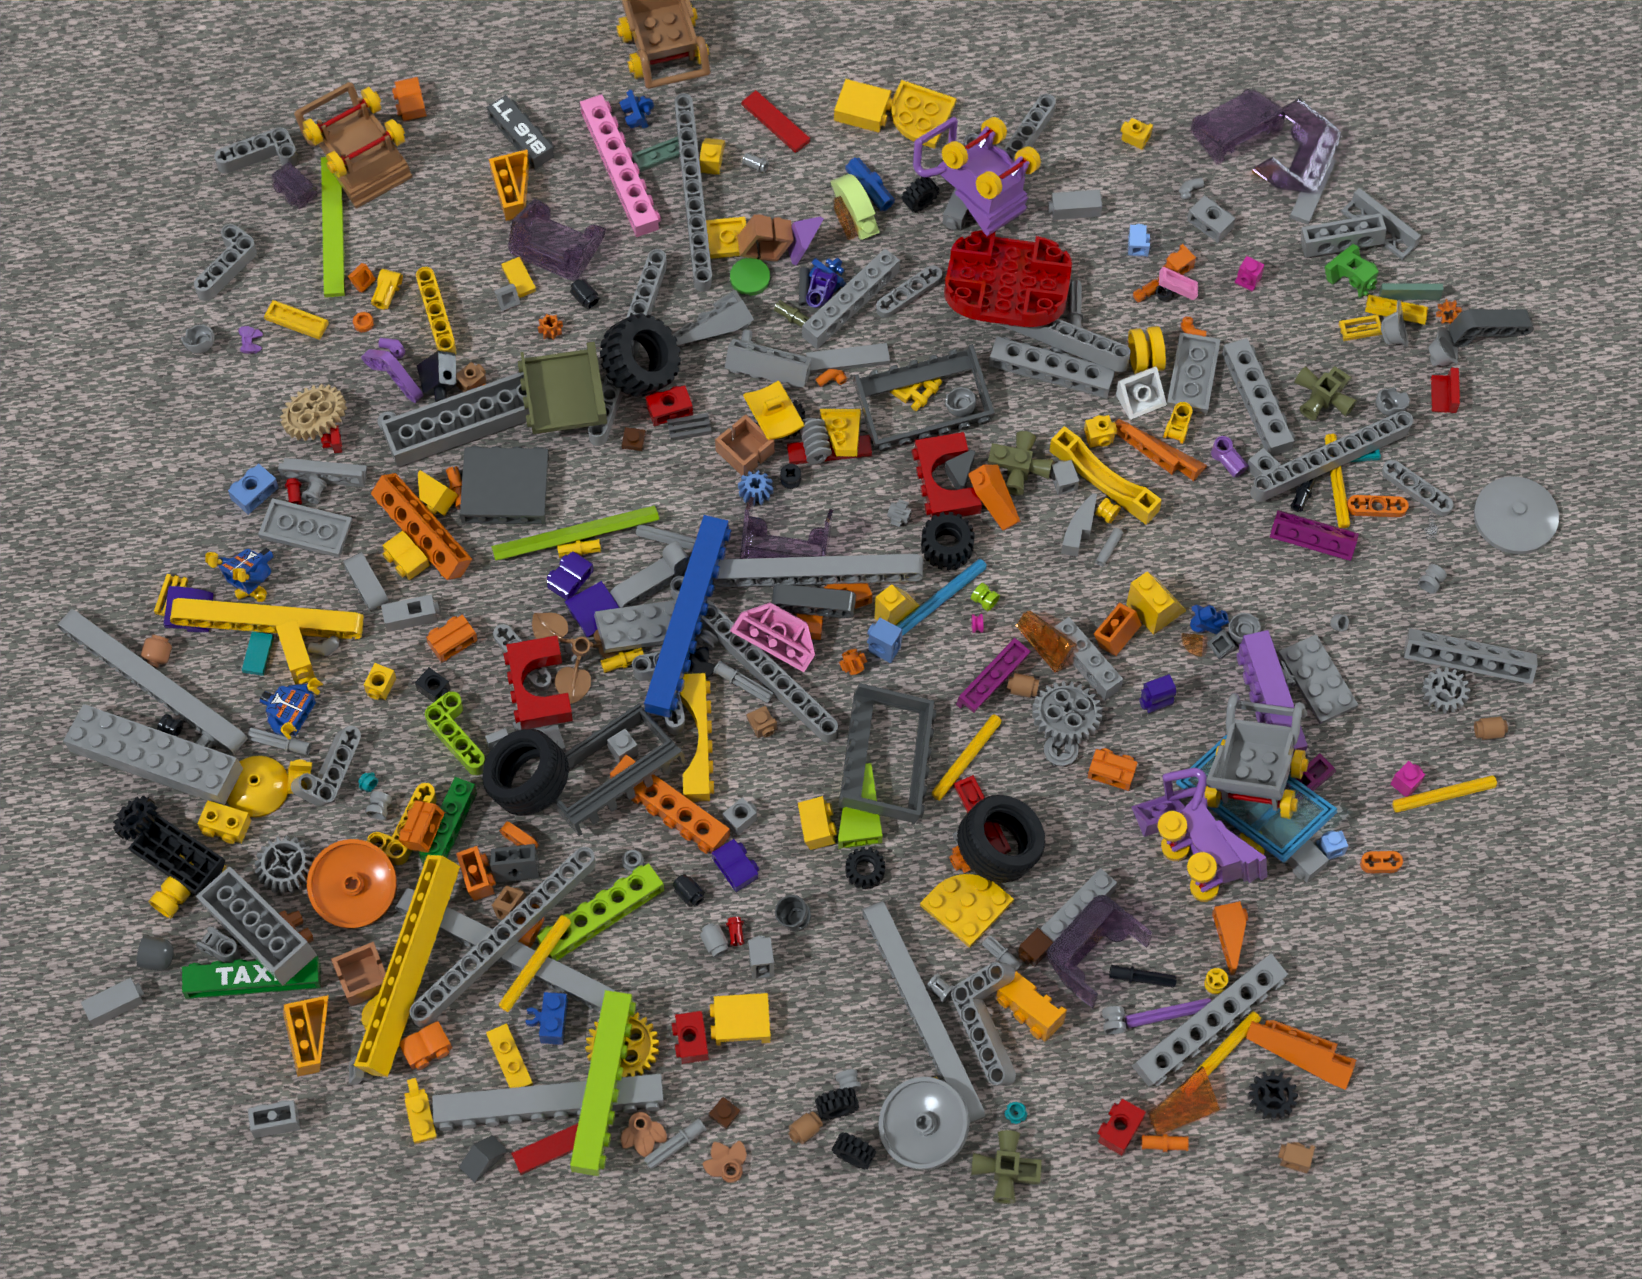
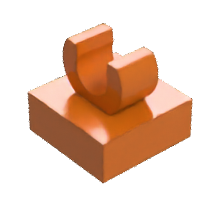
(362, 277)

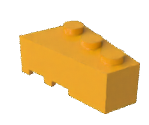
(511, 181)
(1031, 1007)
(306, 1030)

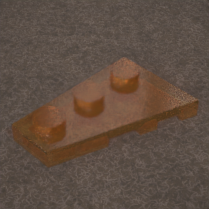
(1046, 640)
(1185, 1104)

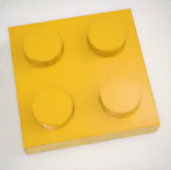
(724, 236)

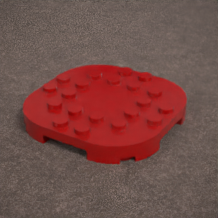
(1008, 280)

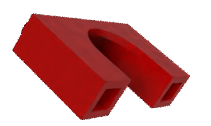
(929, 455)
(532, 709)

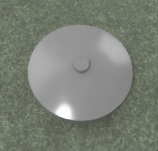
(1516, 515)
(924, 1123)

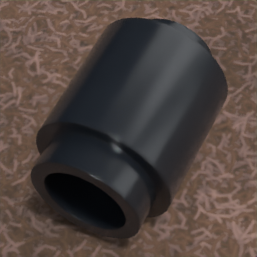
(584, 293)
(688, 890)

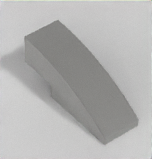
(1079, 527)

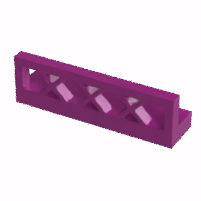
(1314, 535)
(993, 675)

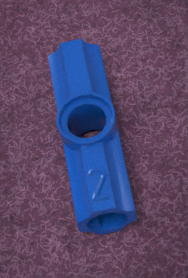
(871, 183)

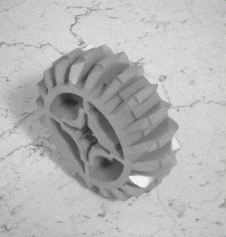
(275, 849)

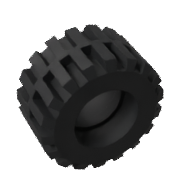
(943, 555)

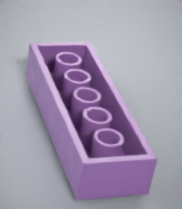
(1266, 680)

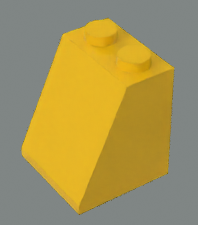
(1153, 602)

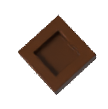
(633, 439)
(724, 1113)

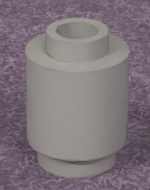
(714, 940)

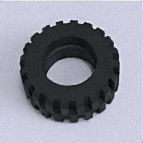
(659, 346)

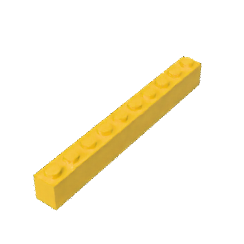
(407, 966)

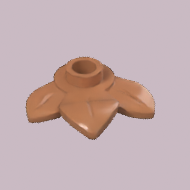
(644, 1137)
(726, 1158)

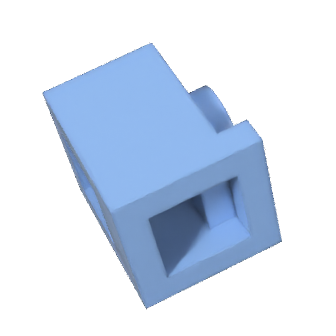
(1138, 241)
(1332, 844)

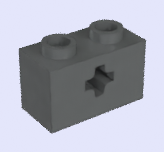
(514, 863)

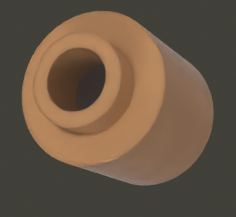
(1023, 685)
(1490, 728)
(805, 1127)

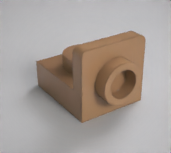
(762, 722)

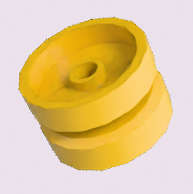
(1146, 349)

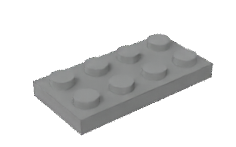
(1193, 371)
(305, 527)
(634, 626)
(1318, 679)

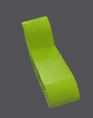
(458, 737)

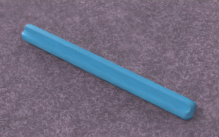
(942, 596)

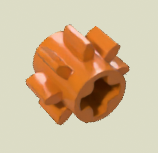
(1447, 306)
(550, 332)
(853, 661)
(957, 860)

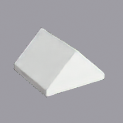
(1141, 393)

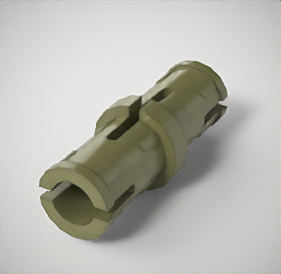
(792, 314)

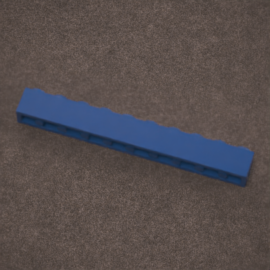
(686, 617)

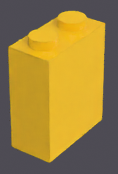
(863, 105)
(295, 652)

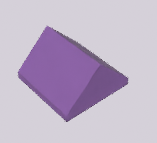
(803, 233)
(1150, 812)

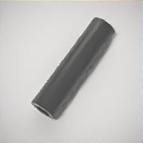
(803, 286)

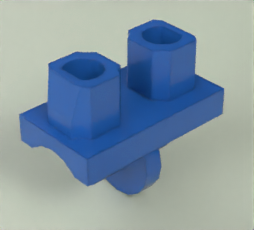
(639, 107)
(834, 266)
(1208, 619)

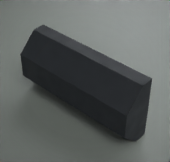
(161, 849)

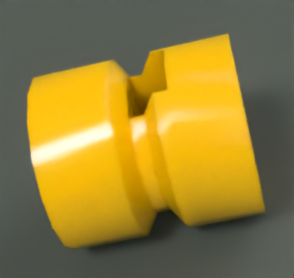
(168, 899)

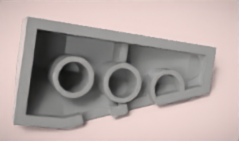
(727, 316)

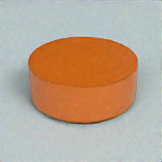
(363, 322)

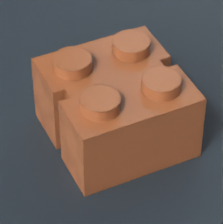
(772, 235)
(747, 446)
(360, 973)

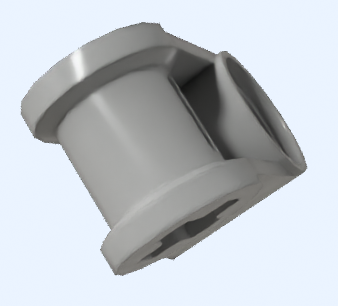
(216, 944)

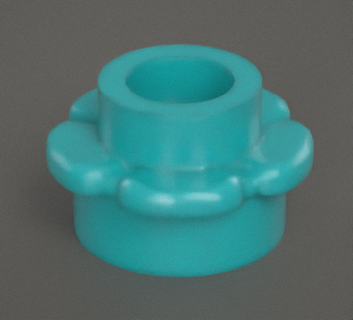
(368, 782)
(1020, 1108)

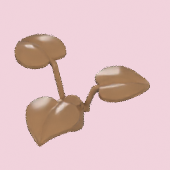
(569, 680)

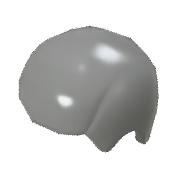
(198, 334)
(1390, 397)
(963, 398)
(1242, 625)

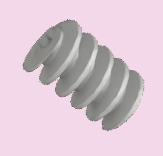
(815, 440)

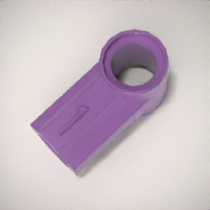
(1229, 458)

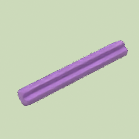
(1165, 1013)

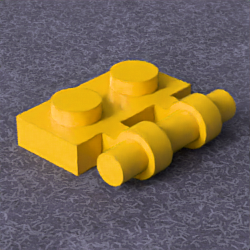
(910, 392)

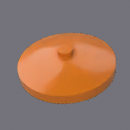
(351, 883)

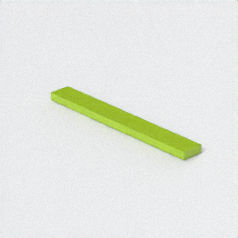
(332, 233)
(575, 533)

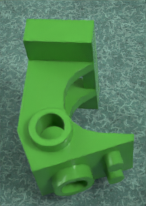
(1362, 277)

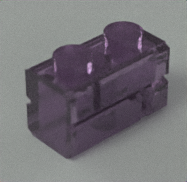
(293, 185)

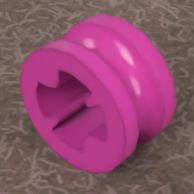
(977, 623)

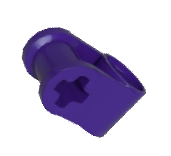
(821, 287)

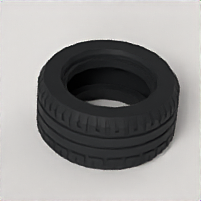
(541, 788)
(983, 856)

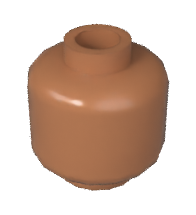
(156, 650)

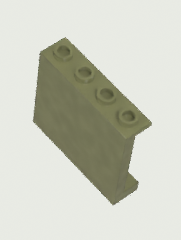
(563, 390)

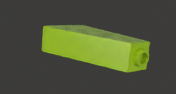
(858, 826)

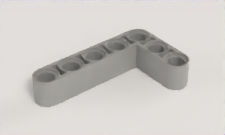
(1027, 127)
(983, 1020)

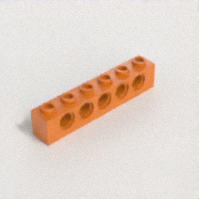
(421, 526)
(683, 807)

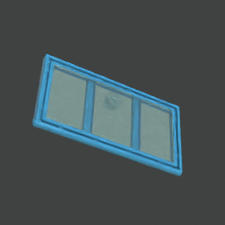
(1262, 824)

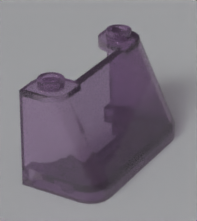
(1236, 122)
(551, 243)

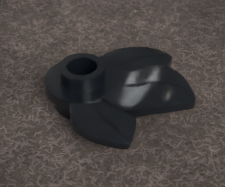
(700, 663)

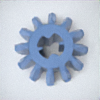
(763, 485)

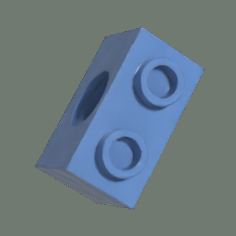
(251, 499)
(884, 639)

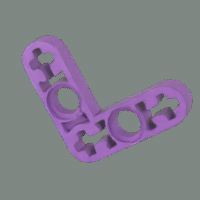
(385, 361)

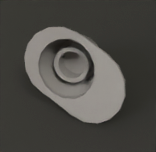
(1394, 329)
(1442, 349)

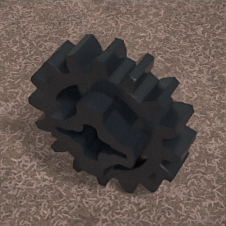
(135, 817)
(1279, 1102)

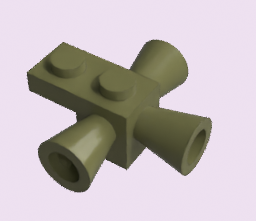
(1325, 392)
(1019, 462)
(1007, 1167)

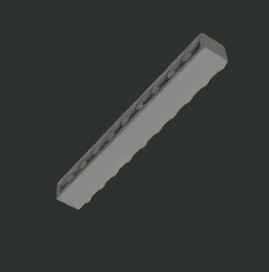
(538, 1102)

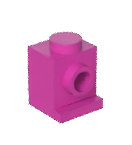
(1249, 273)

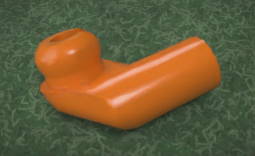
(1188, 327)
(833, 375)

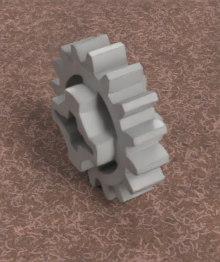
(1441, 697)

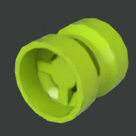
(985, 596)

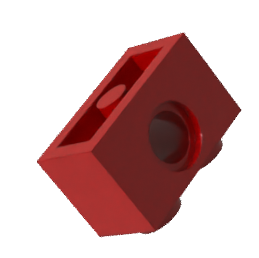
(661, 413)
(692, 1024)
(1117, 1139)

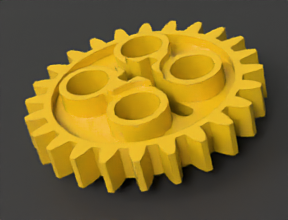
(642, 1049)

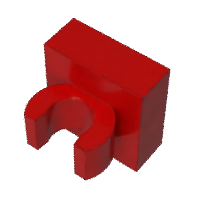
(332, 440)

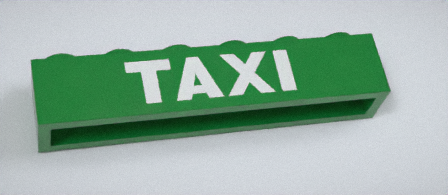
(243, 978)

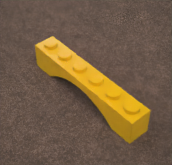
(1132, 497)
(696, 777)

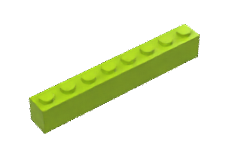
(601, 1083)

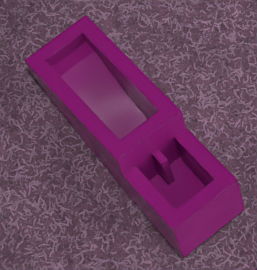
(1317, 772)

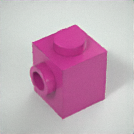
(1408, 779)

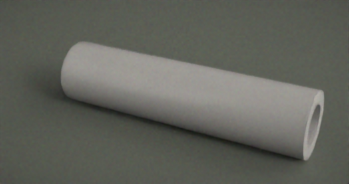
(1109, 547)

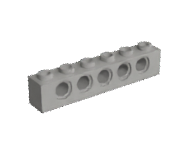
(850, 298)
(1242, 351)
(1058, 375)
(1470, 656)

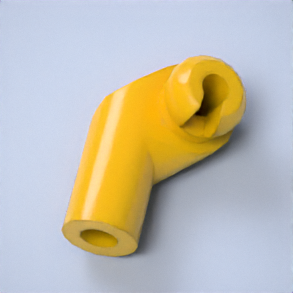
(259, 594)

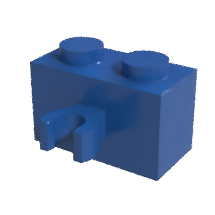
(551, 1019)

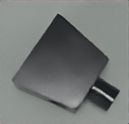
(438, 374)

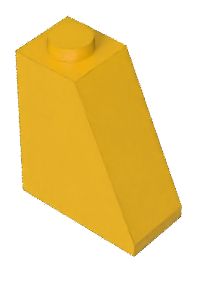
(894, 605)

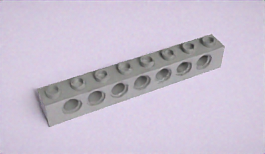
(1268, 968)

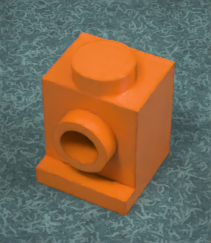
(1181, 261)

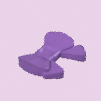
(248, 333)

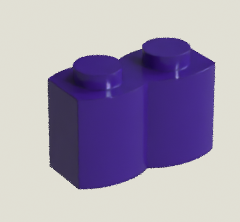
(570, 575)
(1158, 694)
(735, 865)

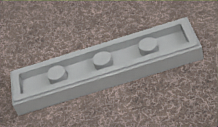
(1307, 202)
(849, 358)

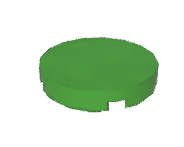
(749, 276)

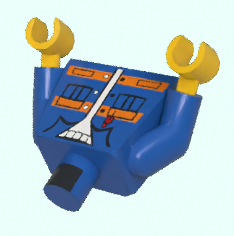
(244, 570)
(290, 706)

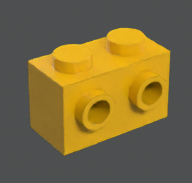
(224, 822)
(817, 823)

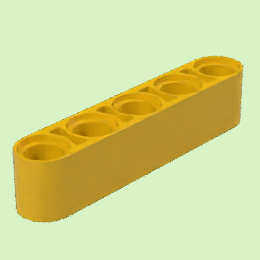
(433, 305)

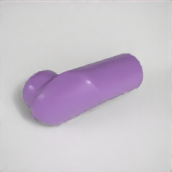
(393, 345)

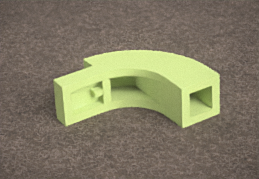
(857, 203)

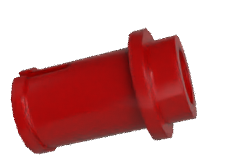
(293, 488)
(735, 931)

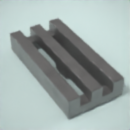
(704, 418)

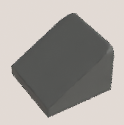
(1222, 644)

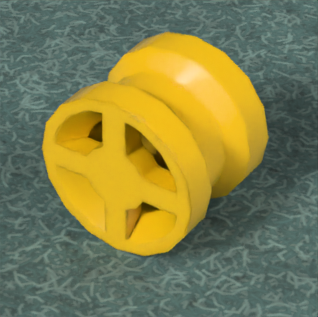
(1107, 510)
(1218, 976)

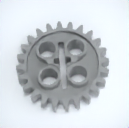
(1067, 712)

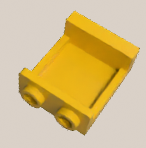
(740, 1018)

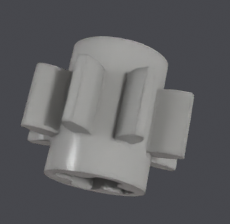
(899, 513)

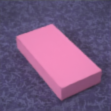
(1178, 283)

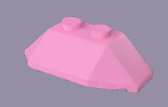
(777, 634)

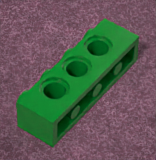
(456, 808)

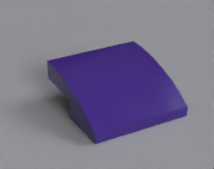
(187, 593)
(586, 603)

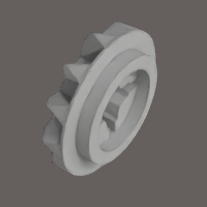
(1065, 758)

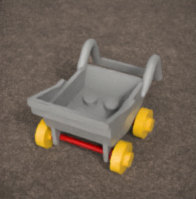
(1257, 759)

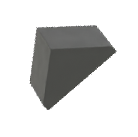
(959, 467)
(482, 1157)

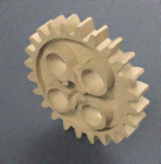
(313, 412)

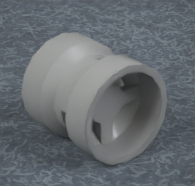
(1432, 578)
(378, 805)
(1113, 1017)

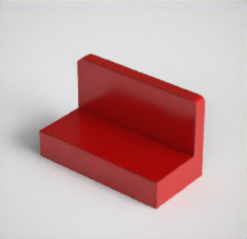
(1445, 392)

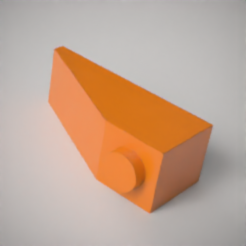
(994, 494)
(1230, 925)

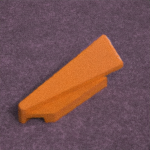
(1160, 452)
(1304, 1050)

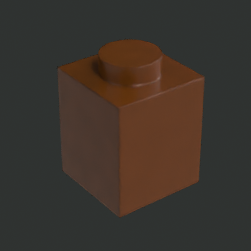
(1034, 948)

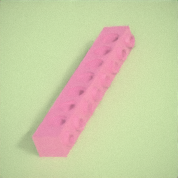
(641, 222)

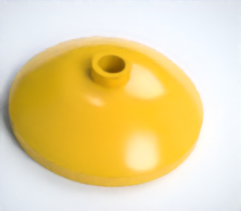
(264, 795)

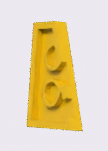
(843, 429)

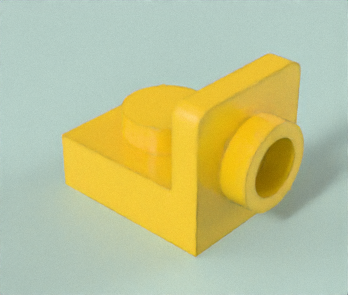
(296, 769)

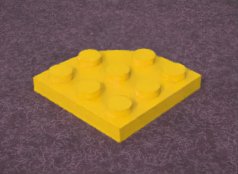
(920, 110)
(967, 905)

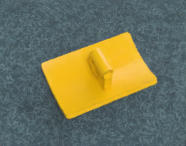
(774, 411)

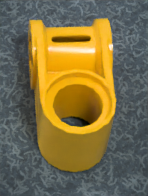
(1177, 425)

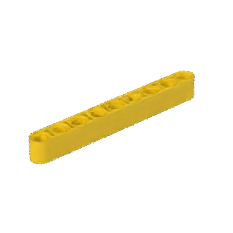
(265, 618)

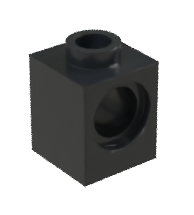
(429, 679)

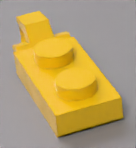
(419, 1113)

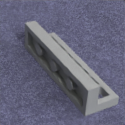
(1392, 223)
(328, 471)

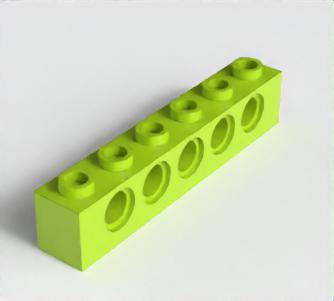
(614, 911)

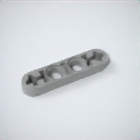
(906, 288)
(1419, 485)
(513, 638)

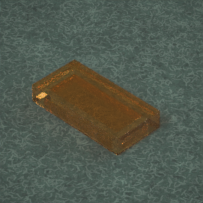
(844, 218)

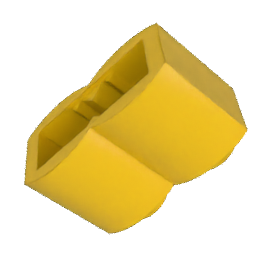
(405, 555)

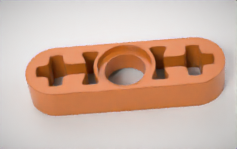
(1383, 500)

